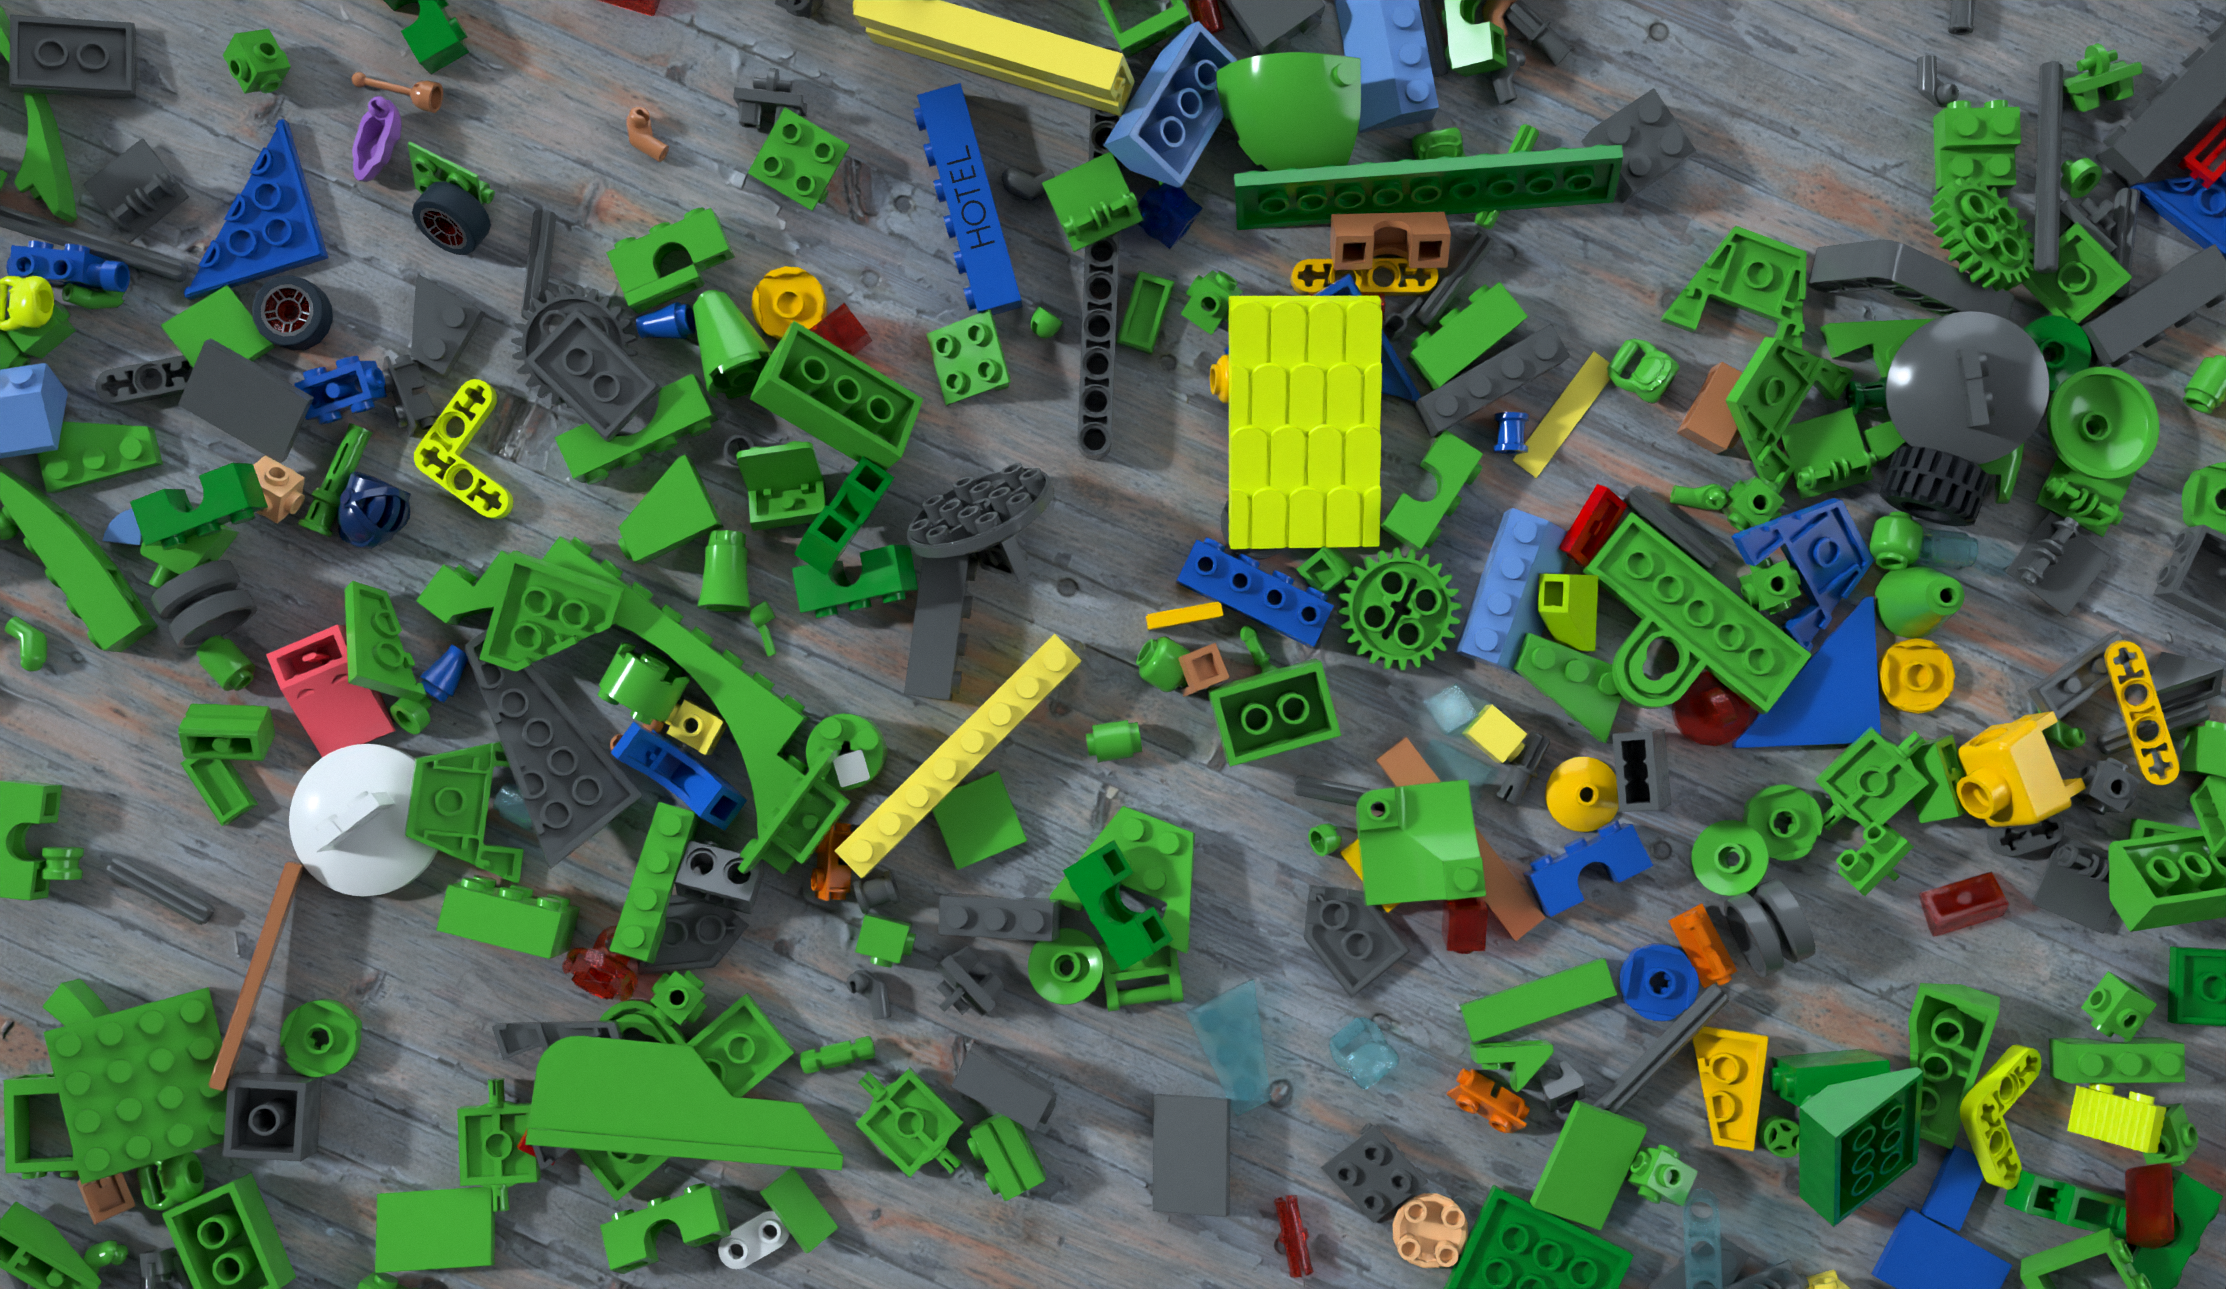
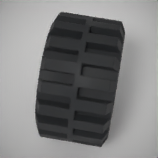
(1935, 486)

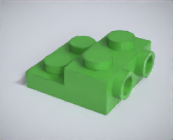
(1977, 143)

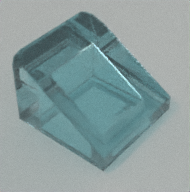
(1450, 709)

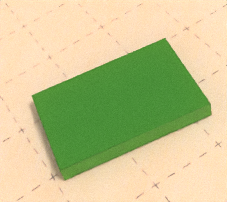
(1588, 1165)
(435, 1229)

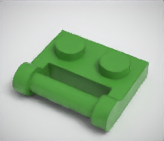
(1159, 963)

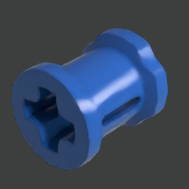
(1511, 432)

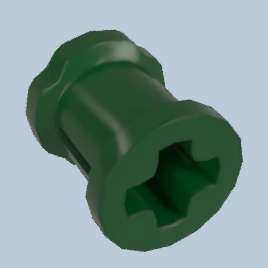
(1866, 395)

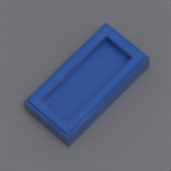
(1953, 1188)

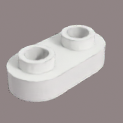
(753, 1240)

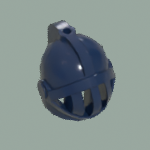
(371, 511)

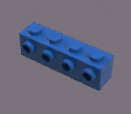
(1254, 593)

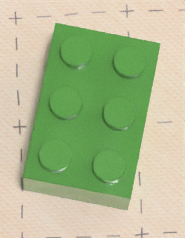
(1273, 712)
(508, 917)
(229, 1239)

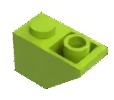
(1569, 608)

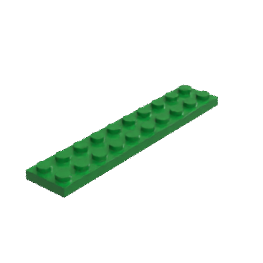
(1429, 185)

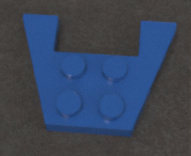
(1822, 549)

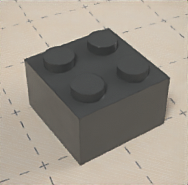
(1649, 141)
(272, 1116)

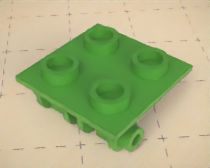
(799, 159)
(432, 168)
(1092, 201)
(968, 358)
(1827, 453)
(2084, 499)

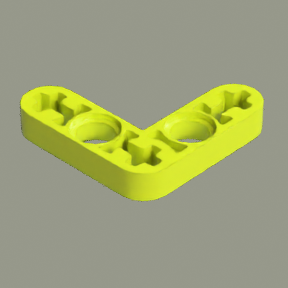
(451, 449)
(1984, 1111)

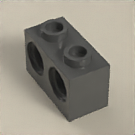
(716, 886)

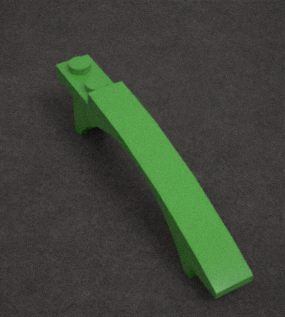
(44, 162)

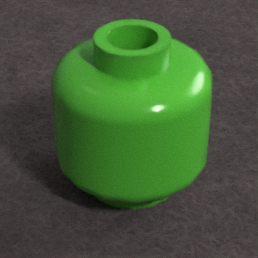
(1896, 541)
(1160, 664)

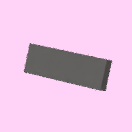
(2078, 678)

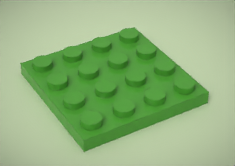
(139, 1084)

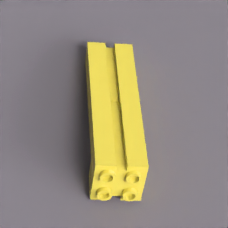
(1000, 50)

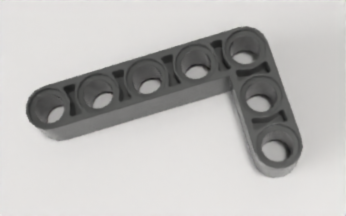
(1905, 274)

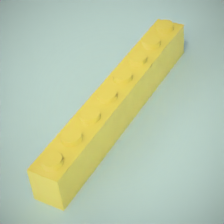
(958, 756)

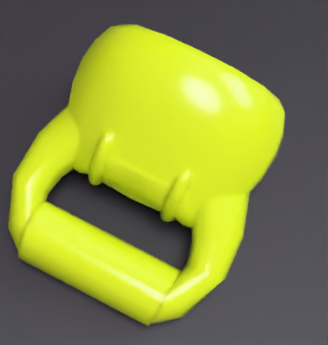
(29, 302)

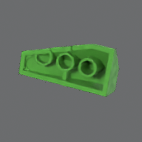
(1948, 1043)

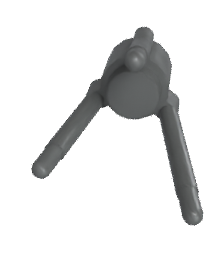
(157, 1267)

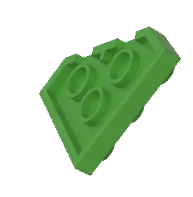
(545, 611)

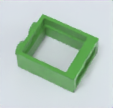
(1148, 32)
(18, 1129)
(2036, 1267)

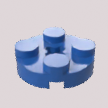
(1675, 967)

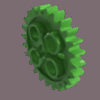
(1983, 234)
(1429, 625)

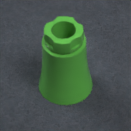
(725, 573)

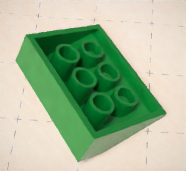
(1858, 1140)

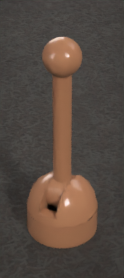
(424, 94)

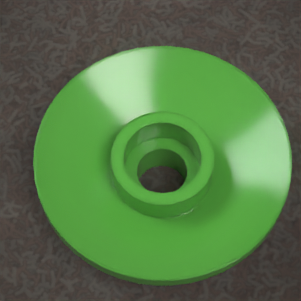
(1712, 853)
(1047, 961)

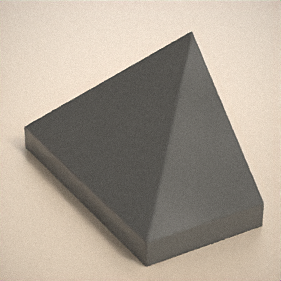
(2185, 680)

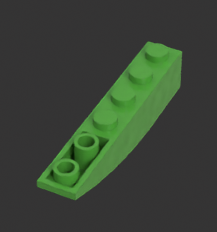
(77, 566)

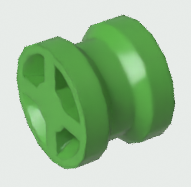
(62, 863)
(1786, 1140)

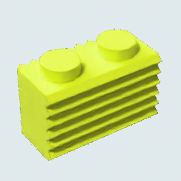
(2116, 1118)

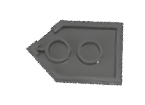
(694, 936)
(1350, 936)

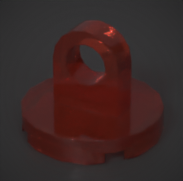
(1710, 712)
(600, 970)

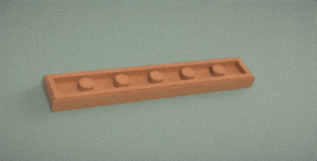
(1503, 892)
(256, 975)

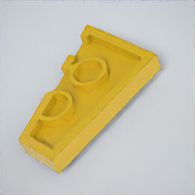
(1731, 1082)

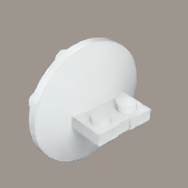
(353, 820)

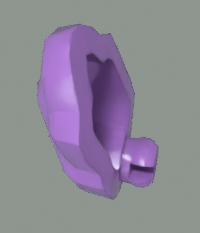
(376, 138)

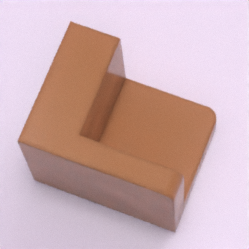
(1203, 669)

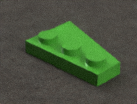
(97, 453)
(374, 647)
(1572, 681)

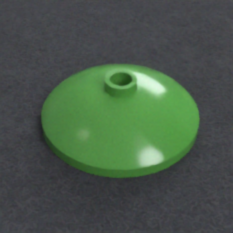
(2120, 418)

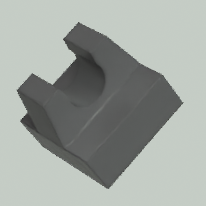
(1562, 1091)

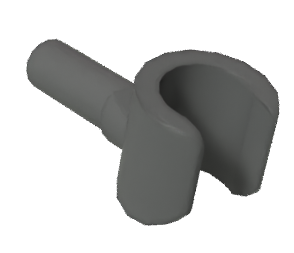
(1398, 321)

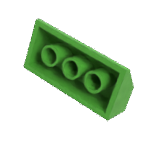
(837, 398)
(2166, 880)

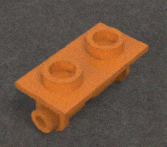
(828, 874)
(1703, 946)
(1473, 1096)

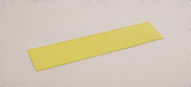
(1564, 415)

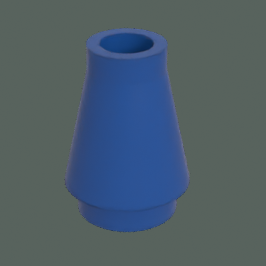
(672, 322)
(444, 674)

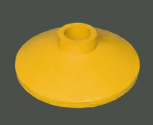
(1564, 790)

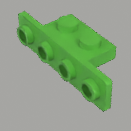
(804, 817)

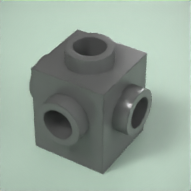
(2107, 786)

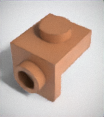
(106, 1197)

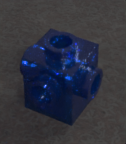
(1168, 214)

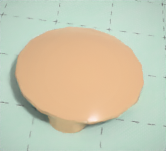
(1430, 1231)

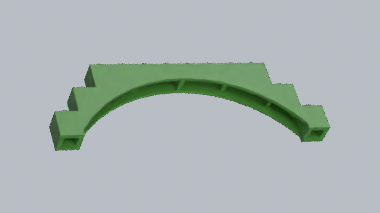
(755, 713)

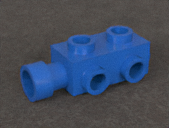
(68, 266)
(352, 384)

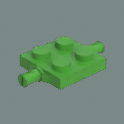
(1871, 779)
(909, 1122)
(489, 1145)

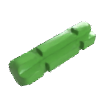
(837, 1054)

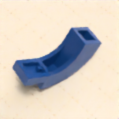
(681, 774)

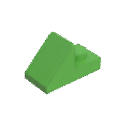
(1524, 1058)

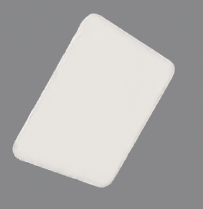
(851, 768)

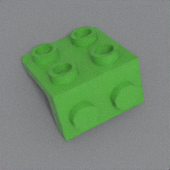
(782, 484)

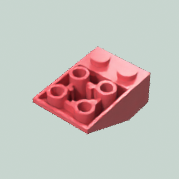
(317, 688)

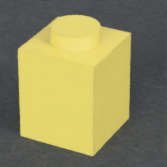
(1495, 734)

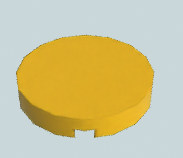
(786, 297)
(1915, 676)

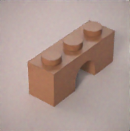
(1416, 236)

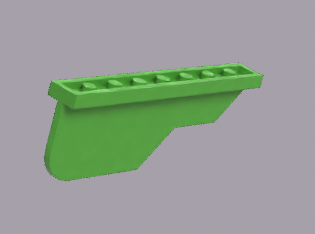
(663, 1104)

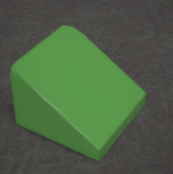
(1325, 569)

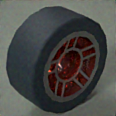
(451, 218)
(276, 302)

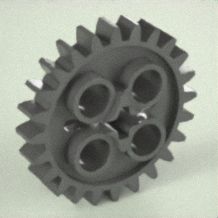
(538, 327)

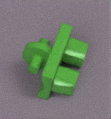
(2115, 77)
(1874, 859)

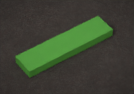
(1537, 1000)

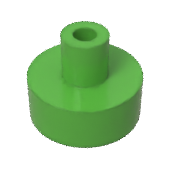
(2080, 177)
(411, 715)

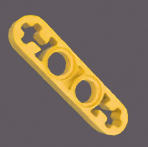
(1364, 277)
(2147, 710)

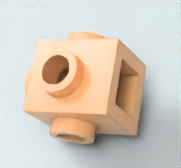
(280, 487)

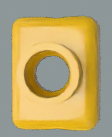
(2014, 774)

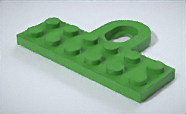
(1695, 614)
(736, 1047)

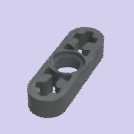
(136, 374)

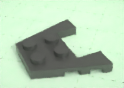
(525, 1036)

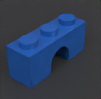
(1556, 879)

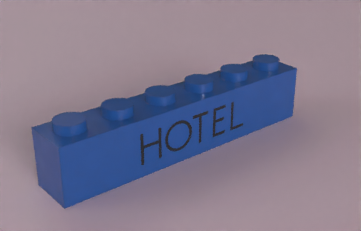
(969, 200)

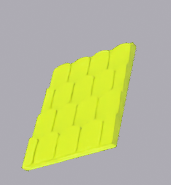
(1304, 421)

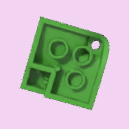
(1420, 844)

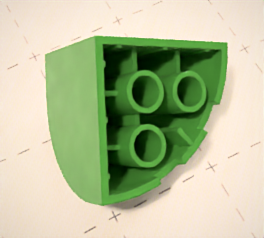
(1293, 107)

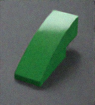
(2068, 1203)

